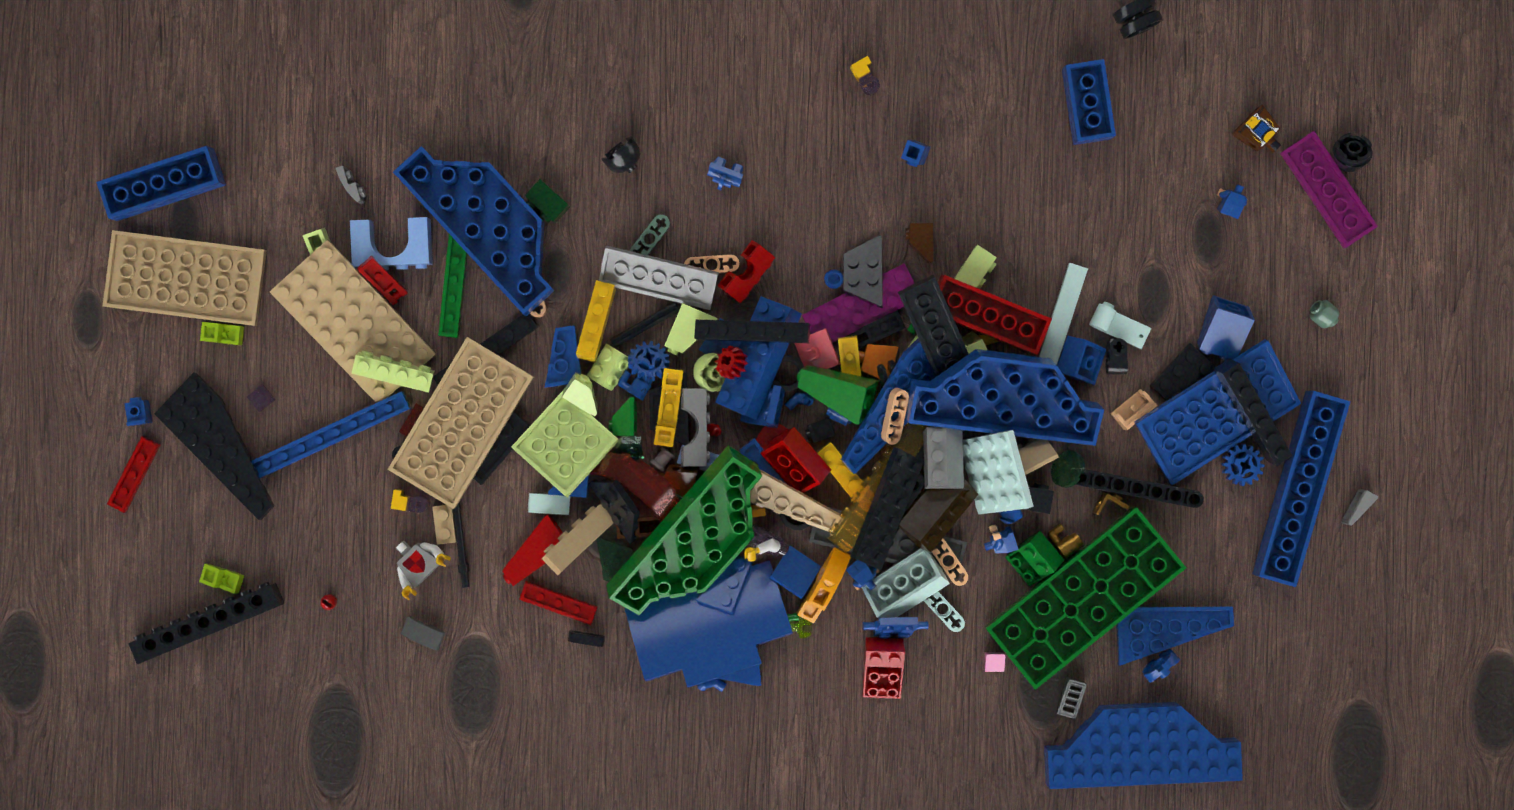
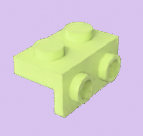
(608, 367)

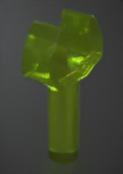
(797, 628)

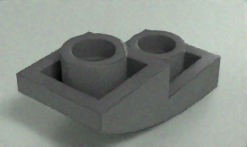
(423, 634)

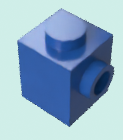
(915, 153)

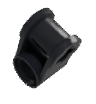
(1116, 359)

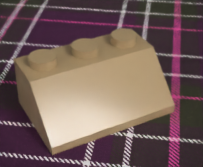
(1036, 454)

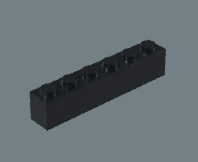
(1253, 412)

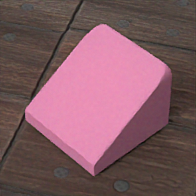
(994, 661)

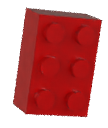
(796, 460)

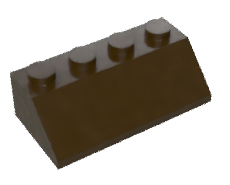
(935, 514)

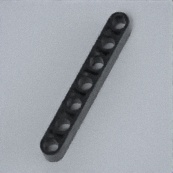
(1145, 488)

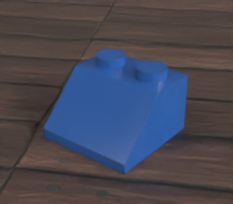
(1081, 359)

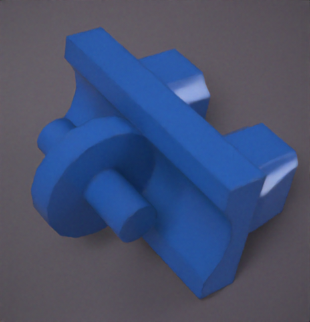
(723, 175)

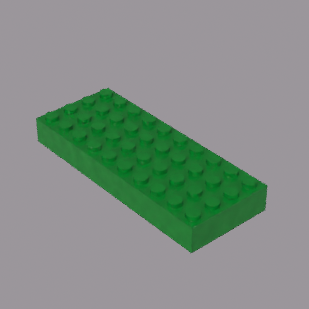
(1085, 597)

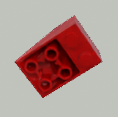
(883, 667)

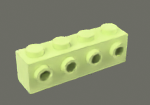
(393, 372)

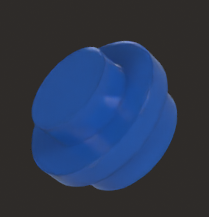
(833, 279)

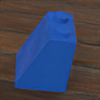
(1225, 328)

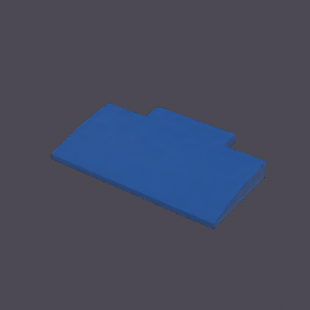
(705, 640)

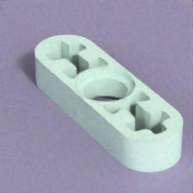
(955, 615)

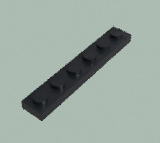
(752, 331)
(503, 338)

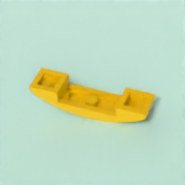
(668, 407)

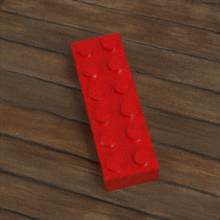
(994, 316)

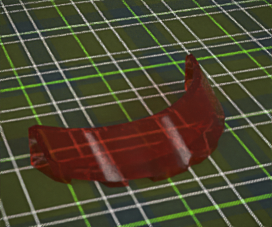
(640, 480)

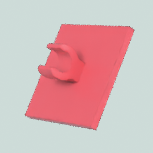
(818, 351)

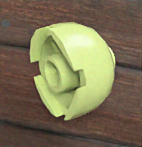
(705, 373)

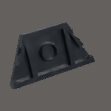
(865, 272)
(682, 427)
(619, 506)

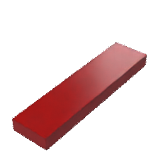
(133, 474)
(558, 603)

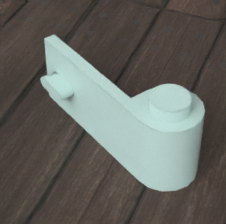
(1119, 326)

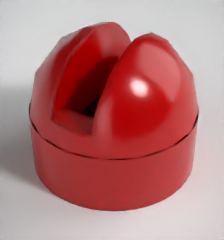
(330, 599)

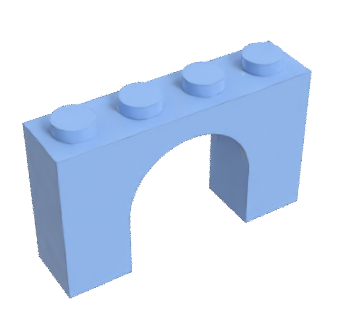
(417, 252)

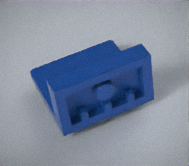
(771, 409)

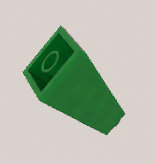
(841, 392)

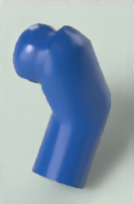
(799, 398)
(717, 683)

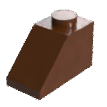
(921, 239)

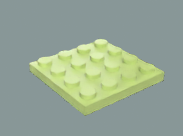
(565, 444)

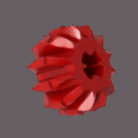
(731, 362)

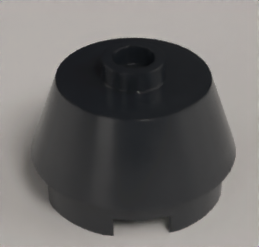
(1352, 152)

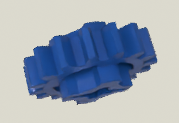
(647, 367)
(1246, 458)

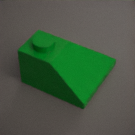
(625, 419)

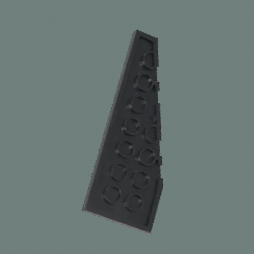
(207, 430)

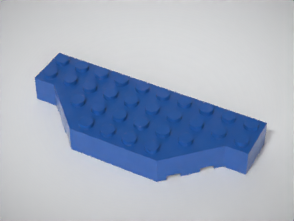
(485, 221)
(1003, 394)
(1141, 748)

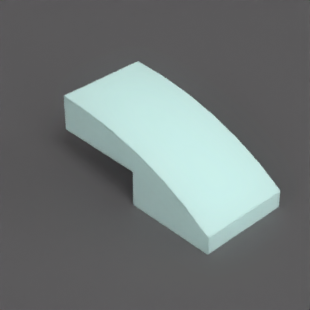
(548, 504)

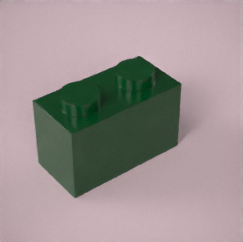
(547, 201)

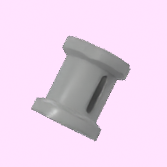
(662, 459)

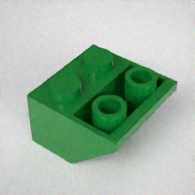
(1035, 558)

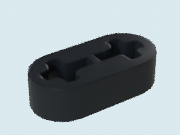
(586, 638)

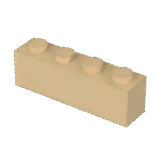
(578, 539)

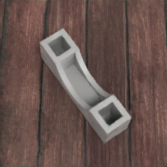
(695, 403)

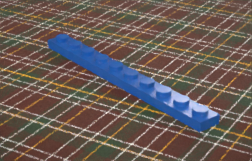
(331, 434)

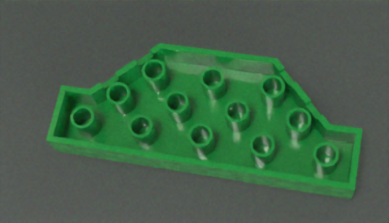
(694, 539)

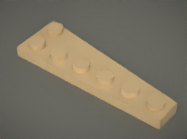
(784, 499)

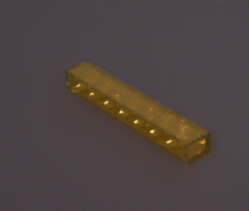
(847, 530)

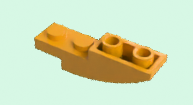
(825, 585)

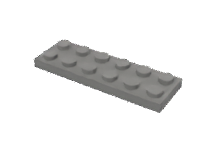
(658, 277)

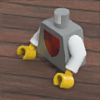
(417, 564)

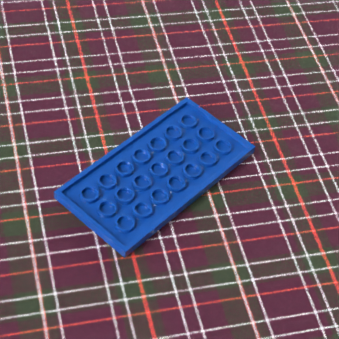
(1205, 422)

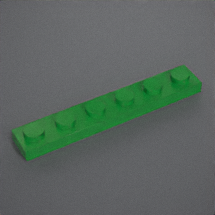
(453, 290)

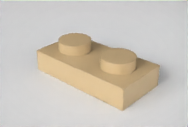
(444, 524)

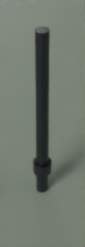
(463, 567)

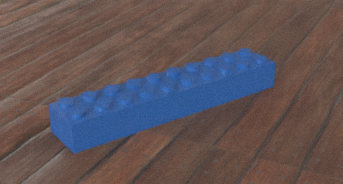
(1301, 488)

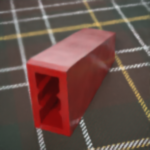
(530, 554)

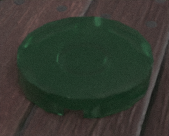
(1067, 469)

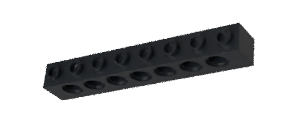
(144, 651)

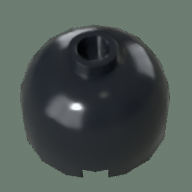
(623, 156)

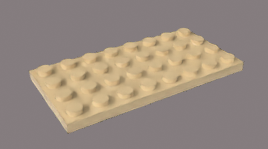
(184, 278)
(348, 316)
(460, 423)

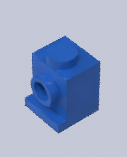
(144, 412)

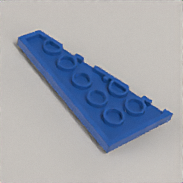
(1160, 628)

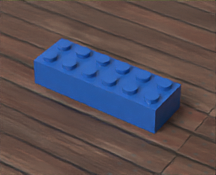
(161, 183)
(749, 391)

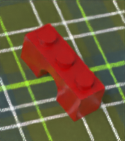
(758, 261)

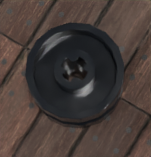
(1139, 18)

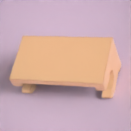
(1133, 409)

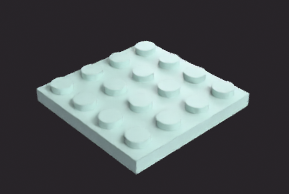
(996, 473)

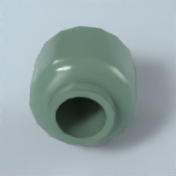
(1324, 314)

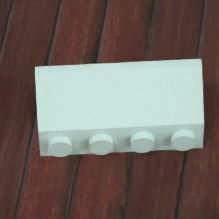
(906, 585)

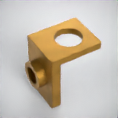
(1114, 498)

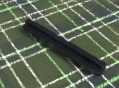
(644, 325)

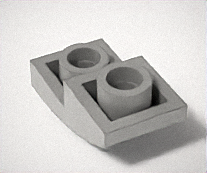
(354, 189)

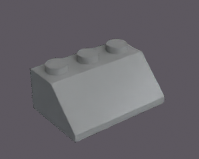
(943, 458)

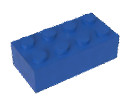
(1088, 102)

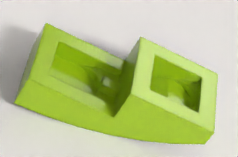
(222, 333)
(221, 578)

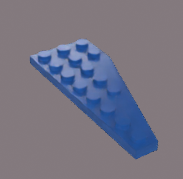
(868, 440)

